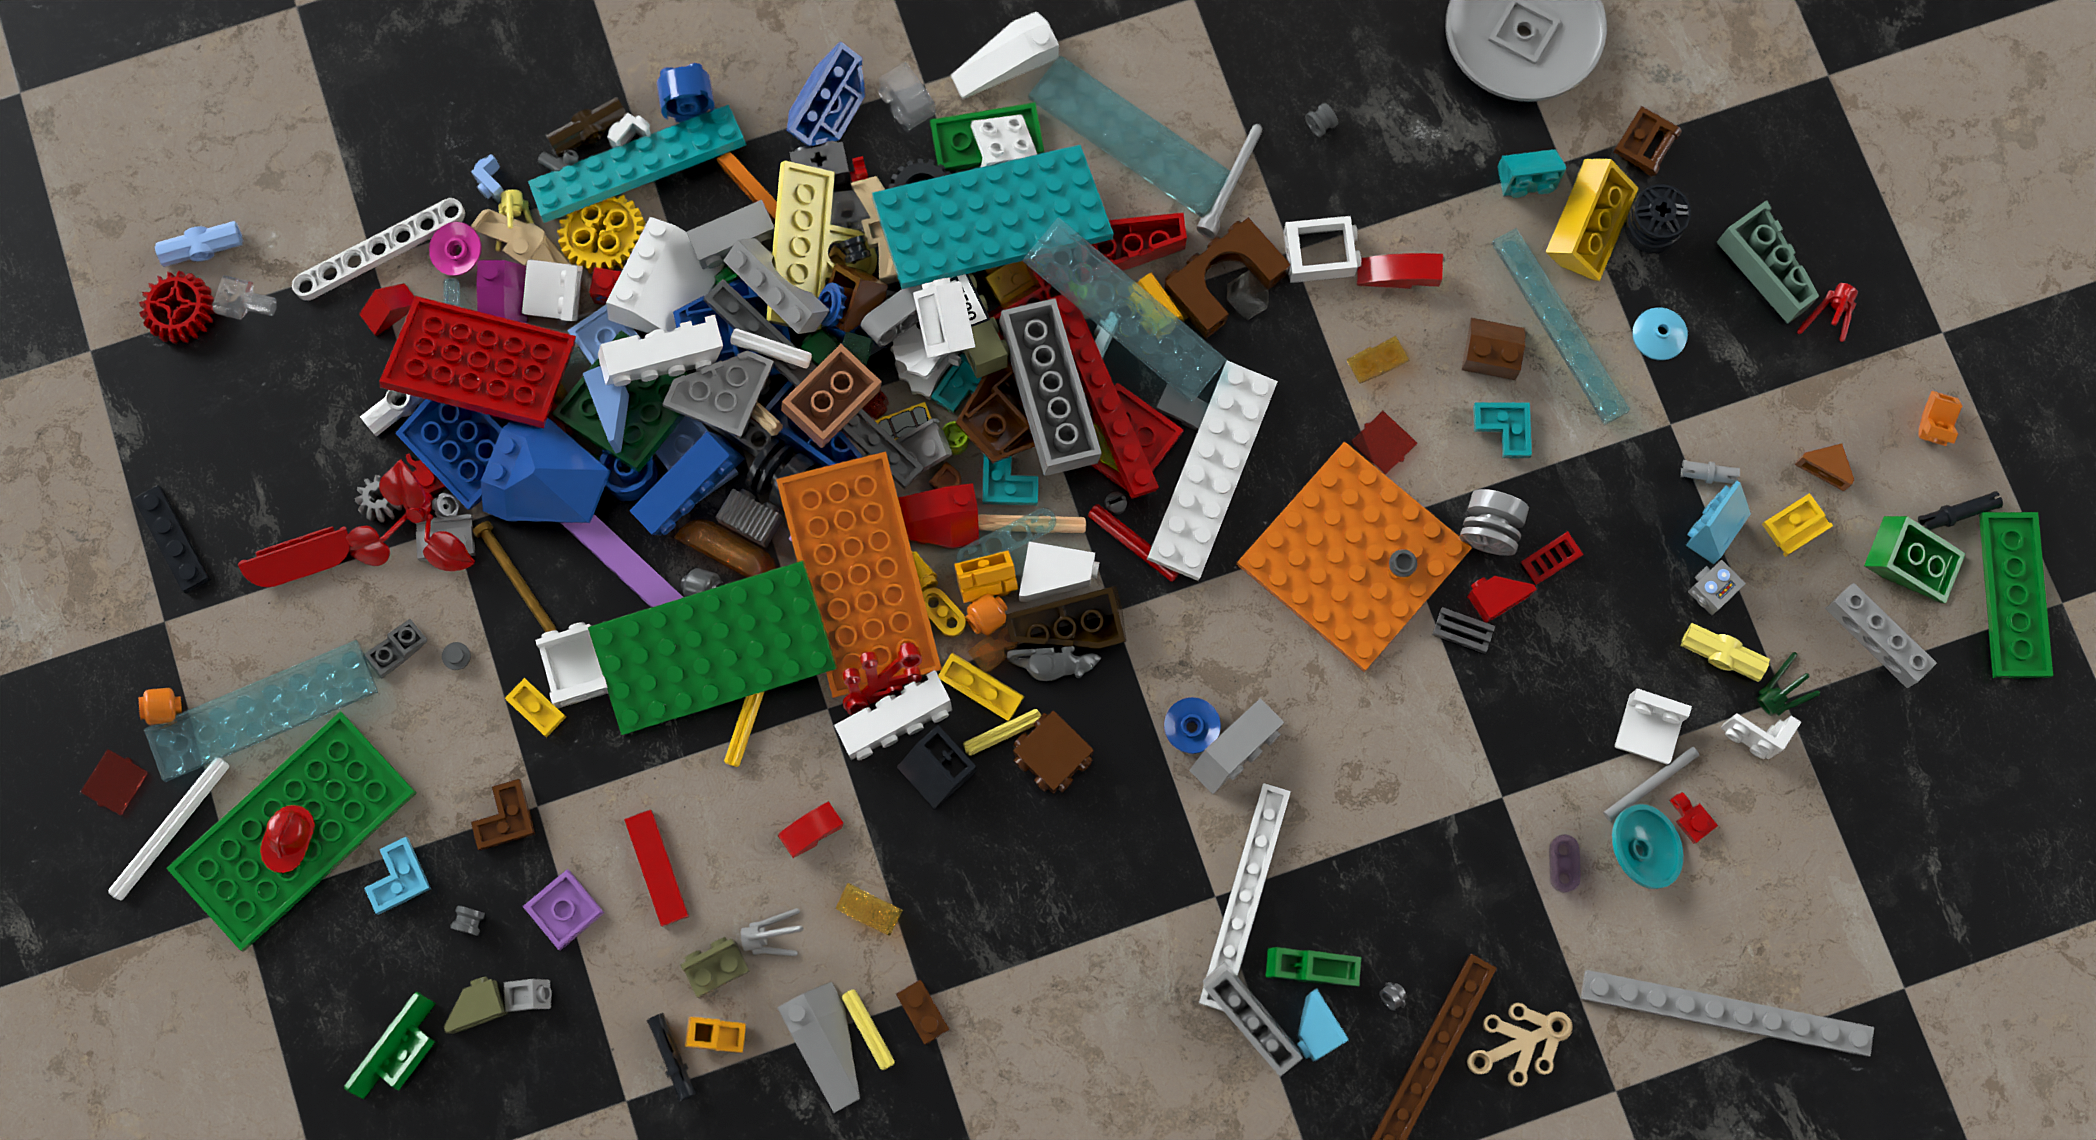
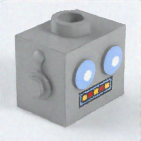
(1716, 586)

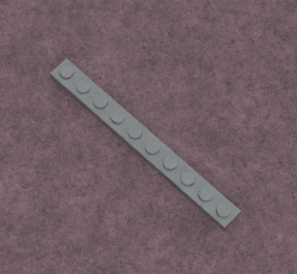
(1727, 1013)

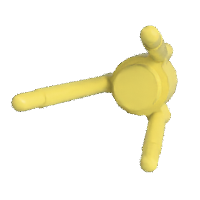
(511, 206)

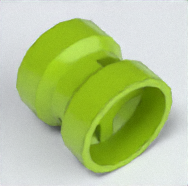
(954, 434)

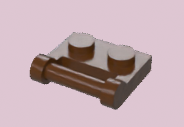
(1640, 135)

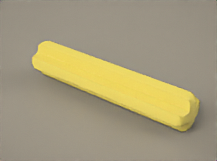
(1001, 732)
(868, 1029)

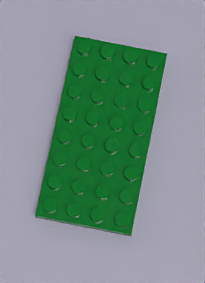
(712, 647)
(344, 789)

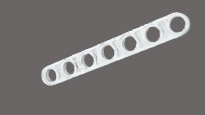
(364, 250)

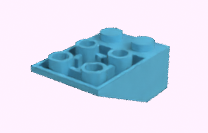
(1719, 523)

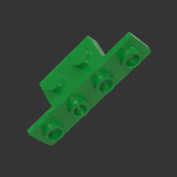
(396, 1051)

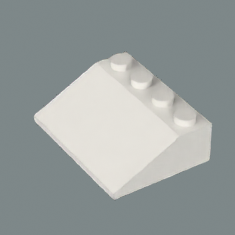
(659, 279)

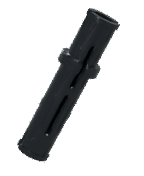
(1949, 515)
(675, 1067)

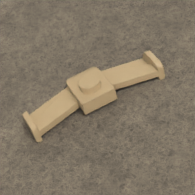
(873, 229)
(523, 241)

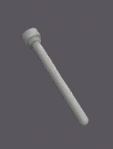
(1209, 224)

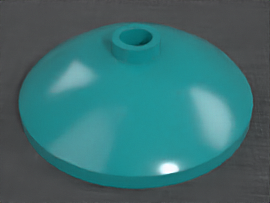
(1647, 846)

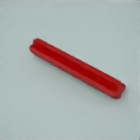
(1128, 538)

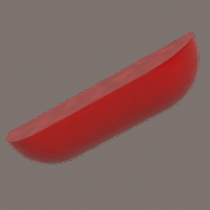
(296, 558)

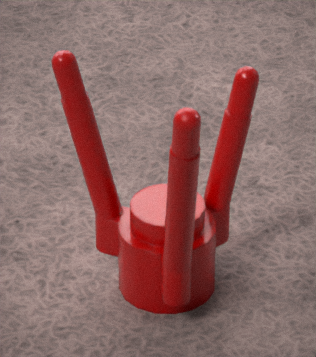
(1842, 301)

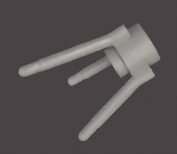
(755, 936)

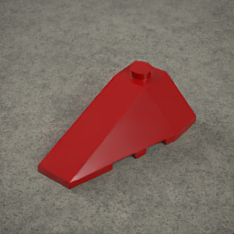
(942, 516)

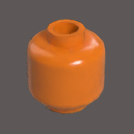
(986, 614)
(159, 706)

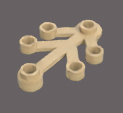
(1523, 1041)

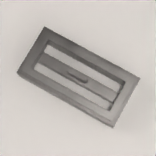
(1468, 621)

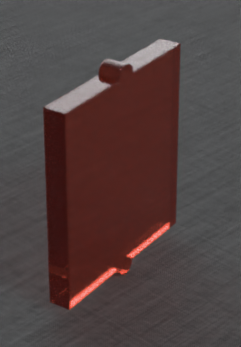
(1384, 442)
(114, 782)

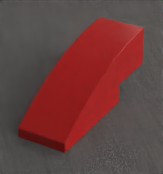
(1401, 270)

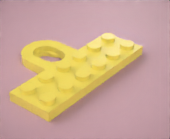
(805, 231)

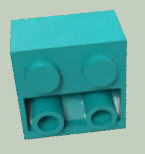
(1531, 173)

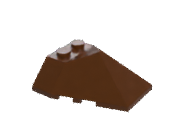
(996, 416)

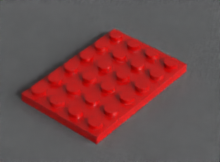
(478, 362)

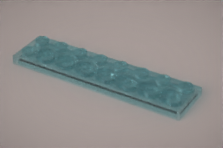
(1130, 135)
(1124, 309)
(261, 710)

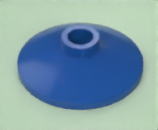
(1192, 711)

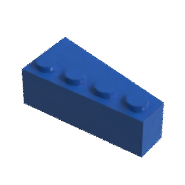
(686, 483)

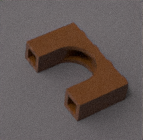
(1241, 244)

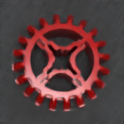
(167, 296)

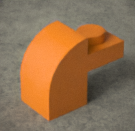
(1940, 418)

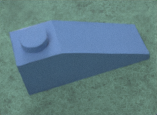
(610, 404)

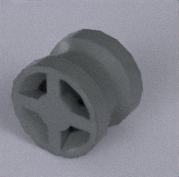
(1321, 119)
(467, 920)

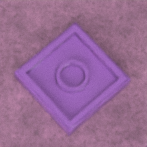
(563, 909)

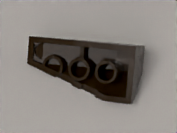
(1080, 621)

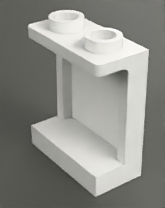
(571, 665)

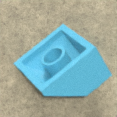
(1318, 1028)

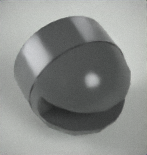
(1118, 507)

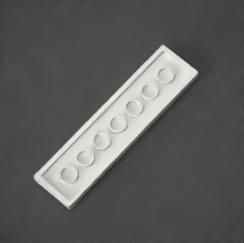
(1212, 470)

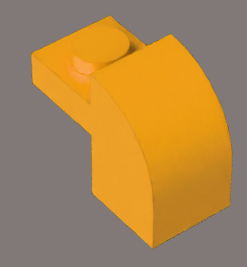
(715, 1034)

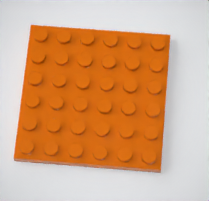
(1333, 554)

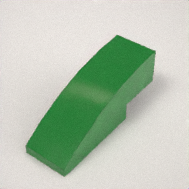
(1313, 967)

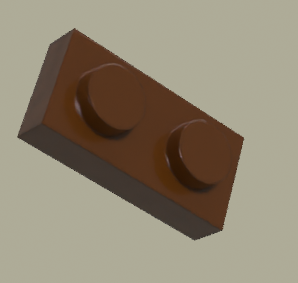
(922, 1012)

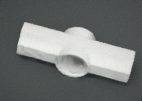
(386, 412)

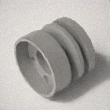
(1494, 522)

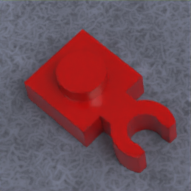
(860, 171)
(426, 477)

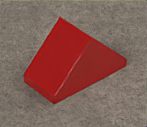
(387, 307)

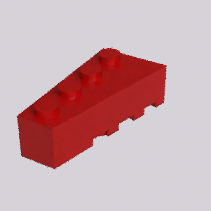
(1144, 239)

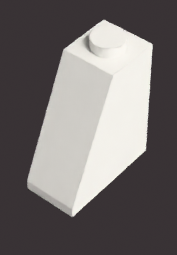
(1055, 571)

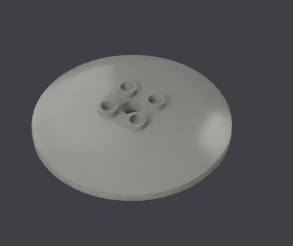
(1537, 67)

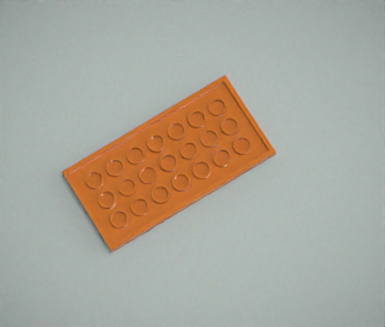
(859, 564)

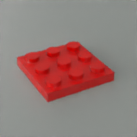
(1152, 429)

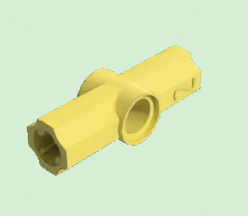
(1725, 652)

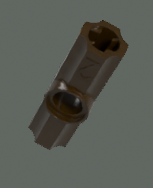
(586, 127)

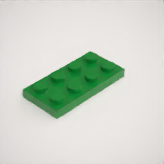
(956, 142)

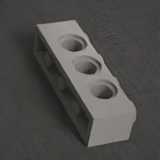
(1881, 635)
(1252, 1019)

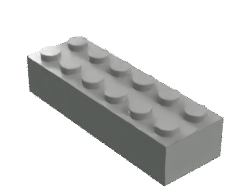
(1050, 387)

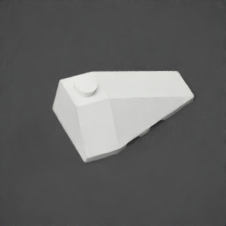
(1012, 52)

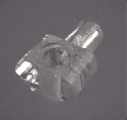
(245, 302)

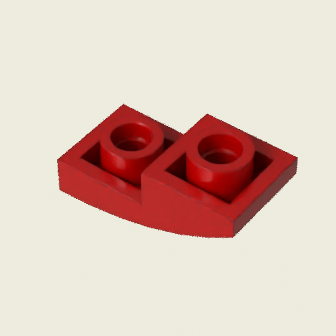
(809, 829)

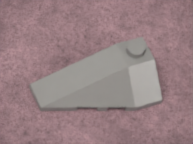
(822, 1035)

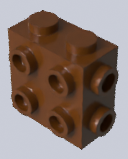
(1052, 753)

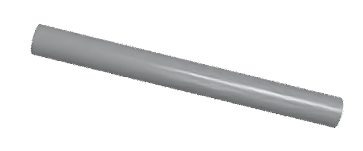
(1651, 783)

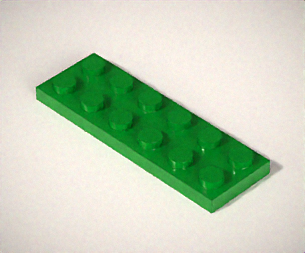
(2015, 595)

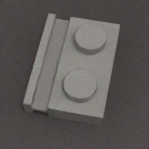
(926, 444)
(458, 525)

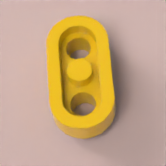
(944, 612)

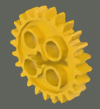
(580, 228)

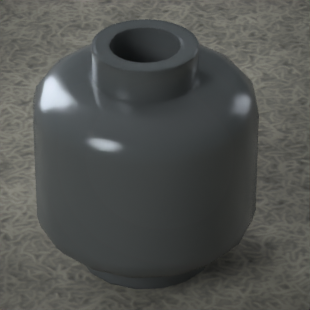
(699, 581)

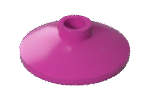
(444, 246)

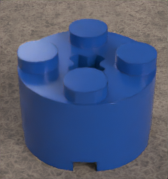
(685, 92)
(628, 485)

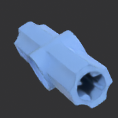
(198, 243)

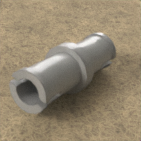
(1709, 472)

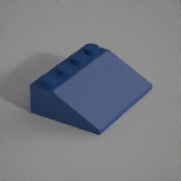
(453, 445)

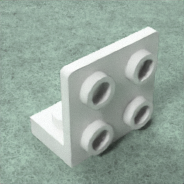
(1002, 139)
(552, 290)
(1651, 726)
(1761, 743)

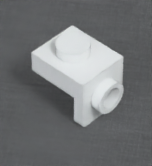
(624, 131)

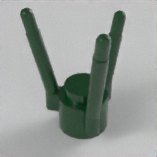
(1774, 700)

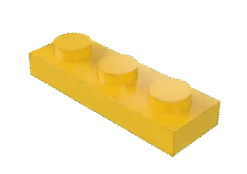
(980, 686)

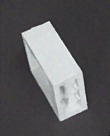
(1321, 271)
(943, 317)

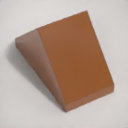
(1829, 465)

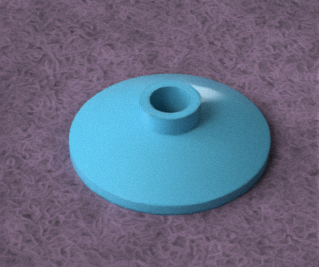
(1658, 345)

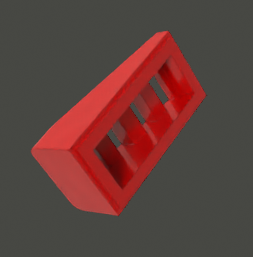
(1572, 546)

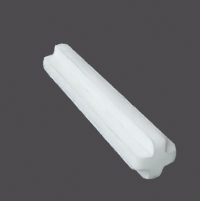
(770, 348)

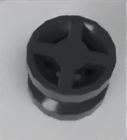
(855, 249)

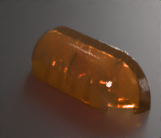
(725, 547)

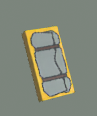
(905, 420)

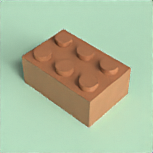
(831, 395)

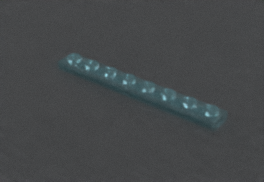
(1560, 326)

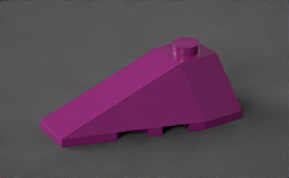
(501, 289)

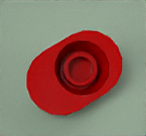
(287, 838)

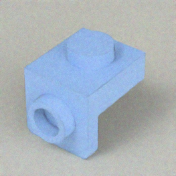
(482, 172)

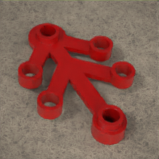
(908, 657)

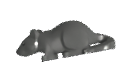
(1048, 666)

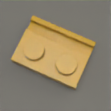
(1797, 524)

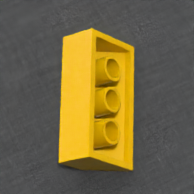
(1592, 218)

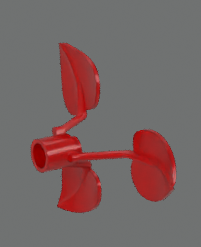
(402, 488)

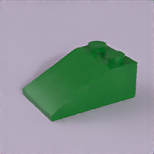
(1914, 558)

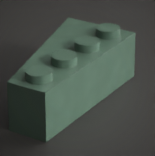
(1769, 262)

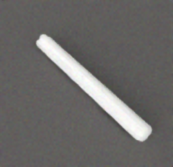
(168, 828)

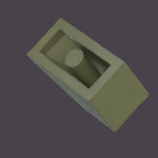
(476, 1005)

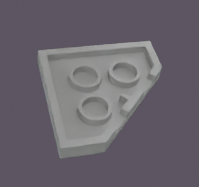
(722, 392)

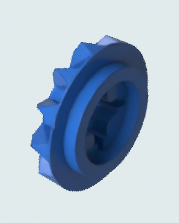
(834, 295)

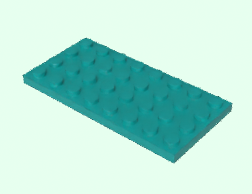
(987, 215)

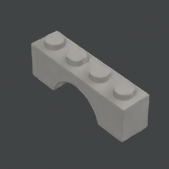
(755, 267)

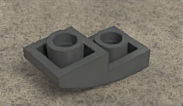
(396, 649)

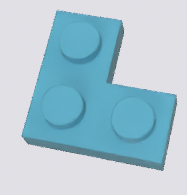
(405, 881)

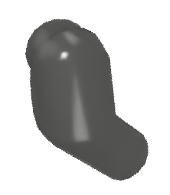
(557, 164)

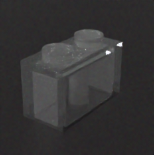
(906, 95)

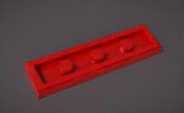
(656, 868)

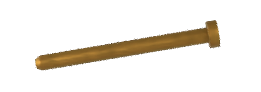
(484, 530)

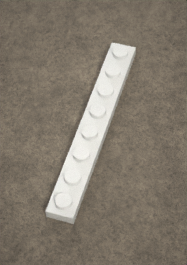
(1248, 883)

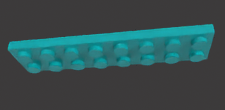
(636, 163)

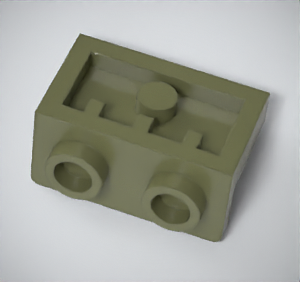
(715, 966)

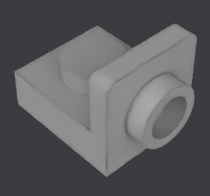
(527, 995)

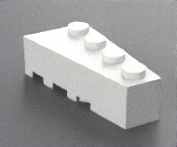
(661, 353)
(894, 717)

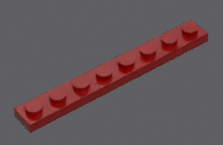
(1106, 402)

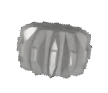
(371, 507)

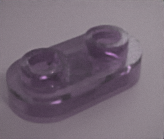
(1564, 864)

